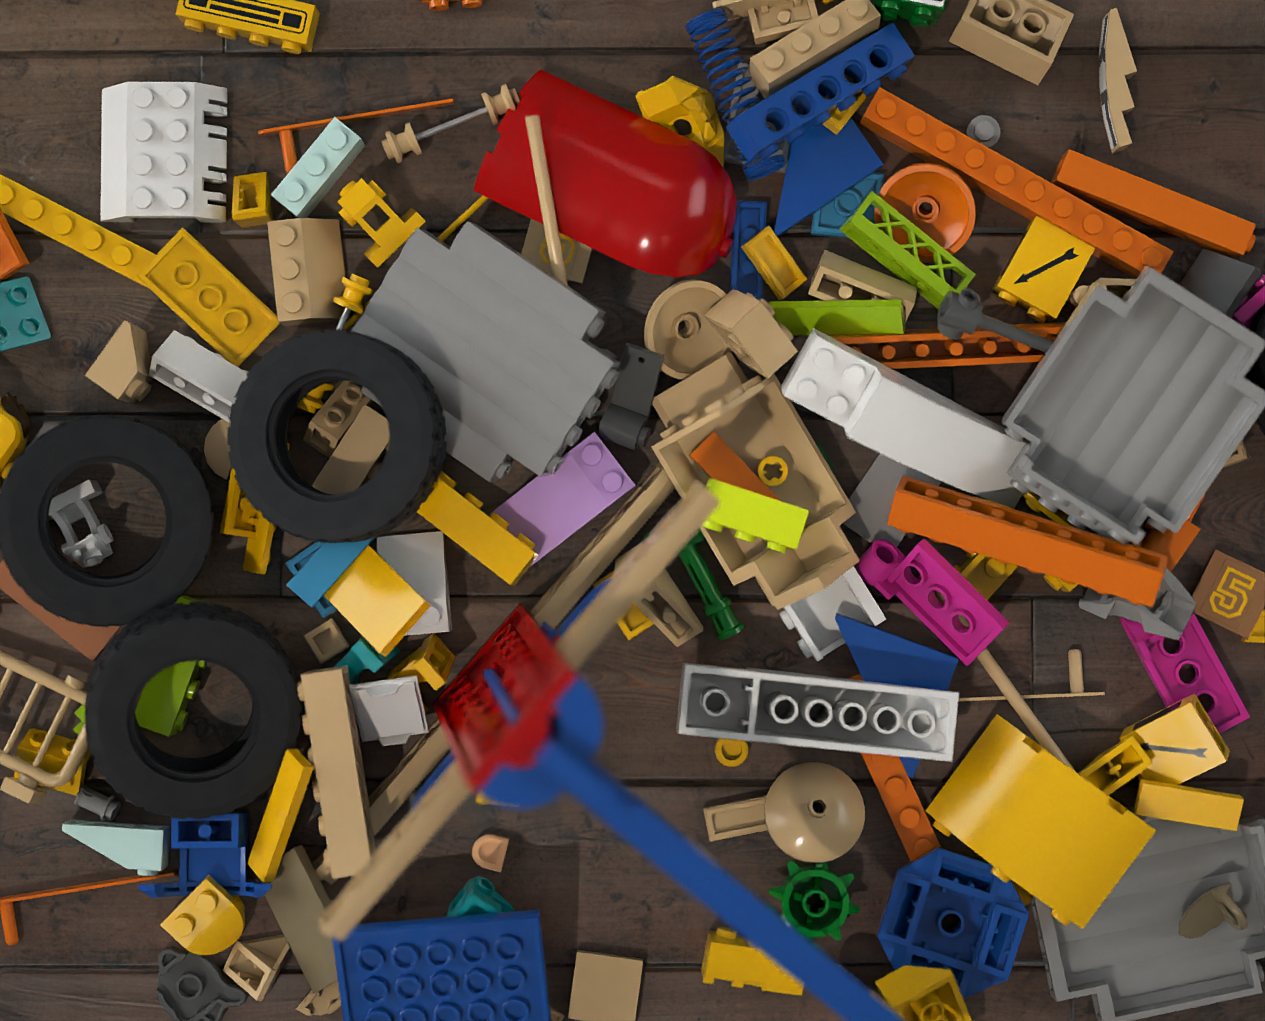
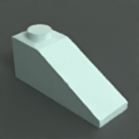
(127, 844)

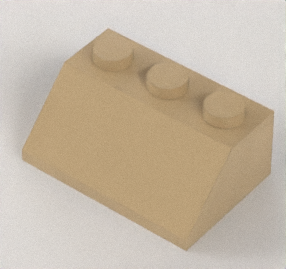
(1013, 34)
(307, 269)

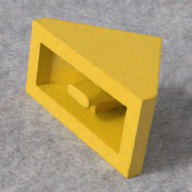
(1116, 765)

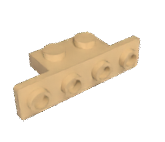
(770, 18)

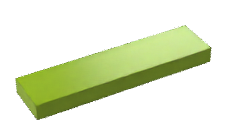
(841, 316)

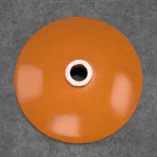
(951, 201)

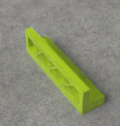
(897, 258)

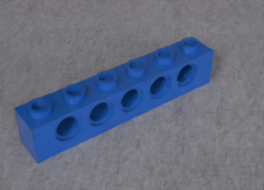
(884, 47)

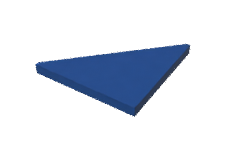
(821, 170)
(896, 661)

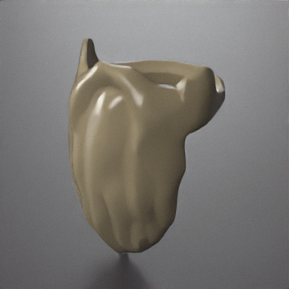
(1210, 912)

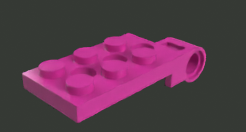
(890, 573)
(1209, 677)

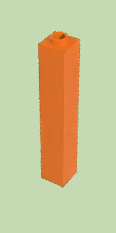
(1154, 205)

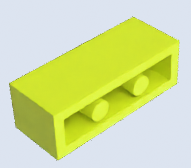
(756, 516)

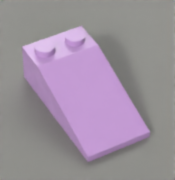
(562, 503)

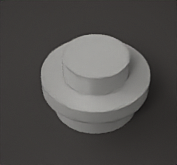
(984, 130)

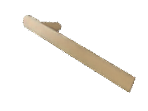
(1075, 677)

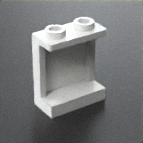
(816, 614)

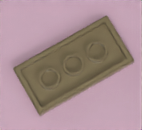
(297, 904)

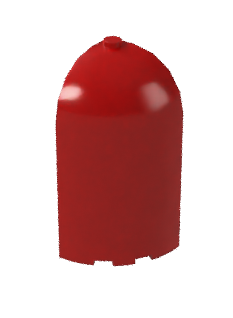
(614, 180)

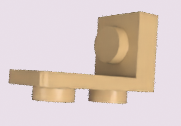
(335, 417)

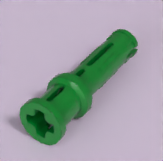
(715, 603)

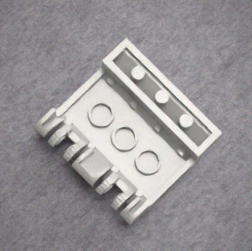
(161, 151)

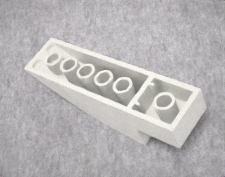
(903, 419)
(816, 711)

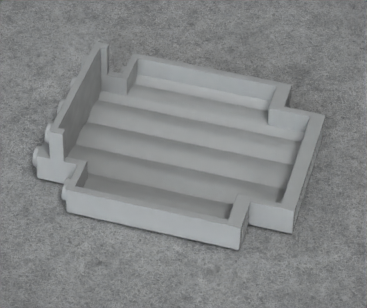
(496, 345)
(1135, 408)
(1132, 944)

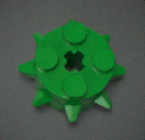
(831, 889)

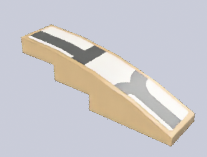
(1115, 68)

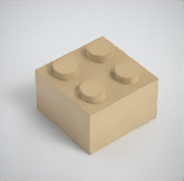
(752, 332)

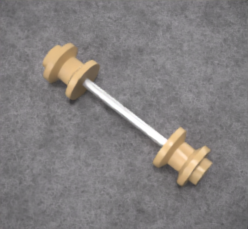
(407, 141)

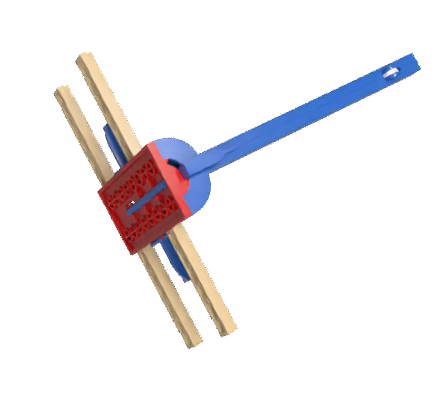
(530, 729)

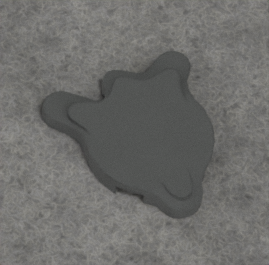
(194, 987)

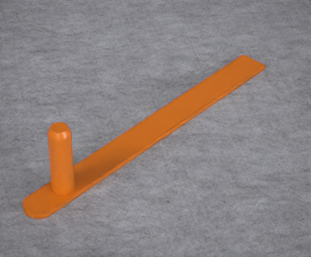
(286, 133)
(7, 908)

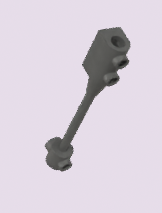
(963, 314)

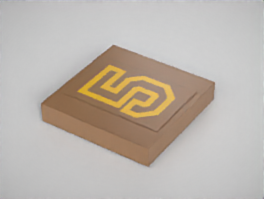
(1230, 594)

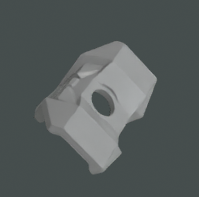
(1166, 617)

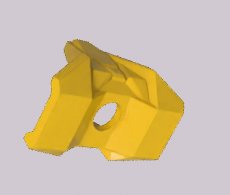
(683, 100)

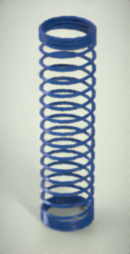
(704, 23)

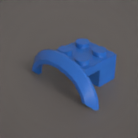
(212, 848)

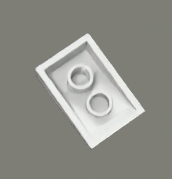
(422, 563)

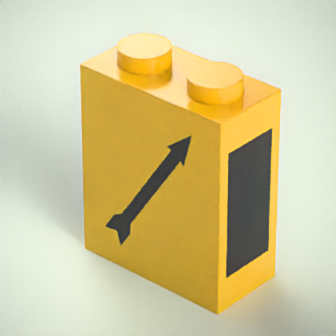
(1043, 270)
(1178, 742)

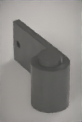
(632, 398)

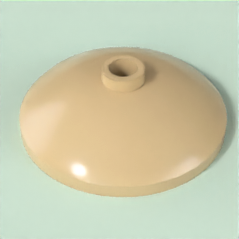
(697, 342)
(801, 830)

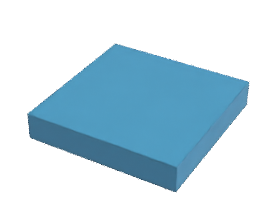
(832, 216)

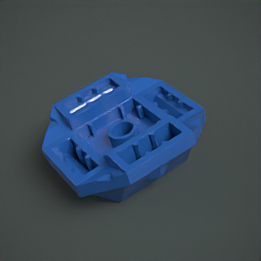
(987, 926)

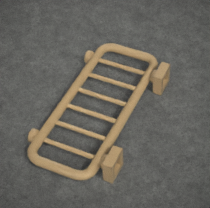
(31, 775)

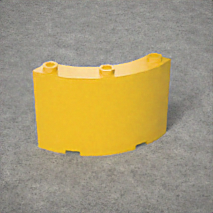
(1039, 822)

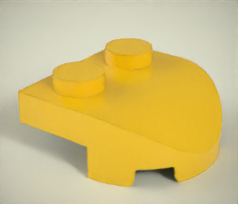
(207, 919)

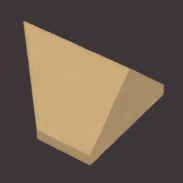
(257, 963)

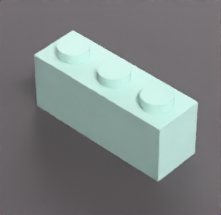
(318, 169)

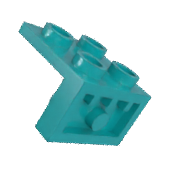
(20, 315)

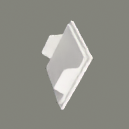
(389, 710)

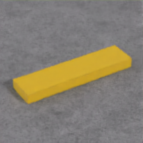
(280, 815)

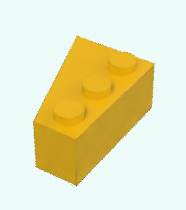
(739, 961)

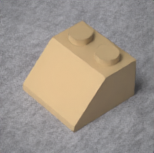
(124, 365)

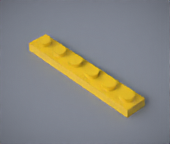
(73, 230)

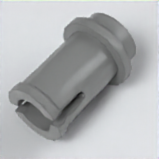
(98, 803)

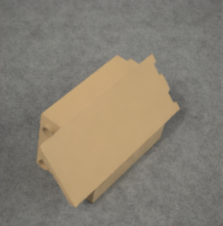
(758, 424)

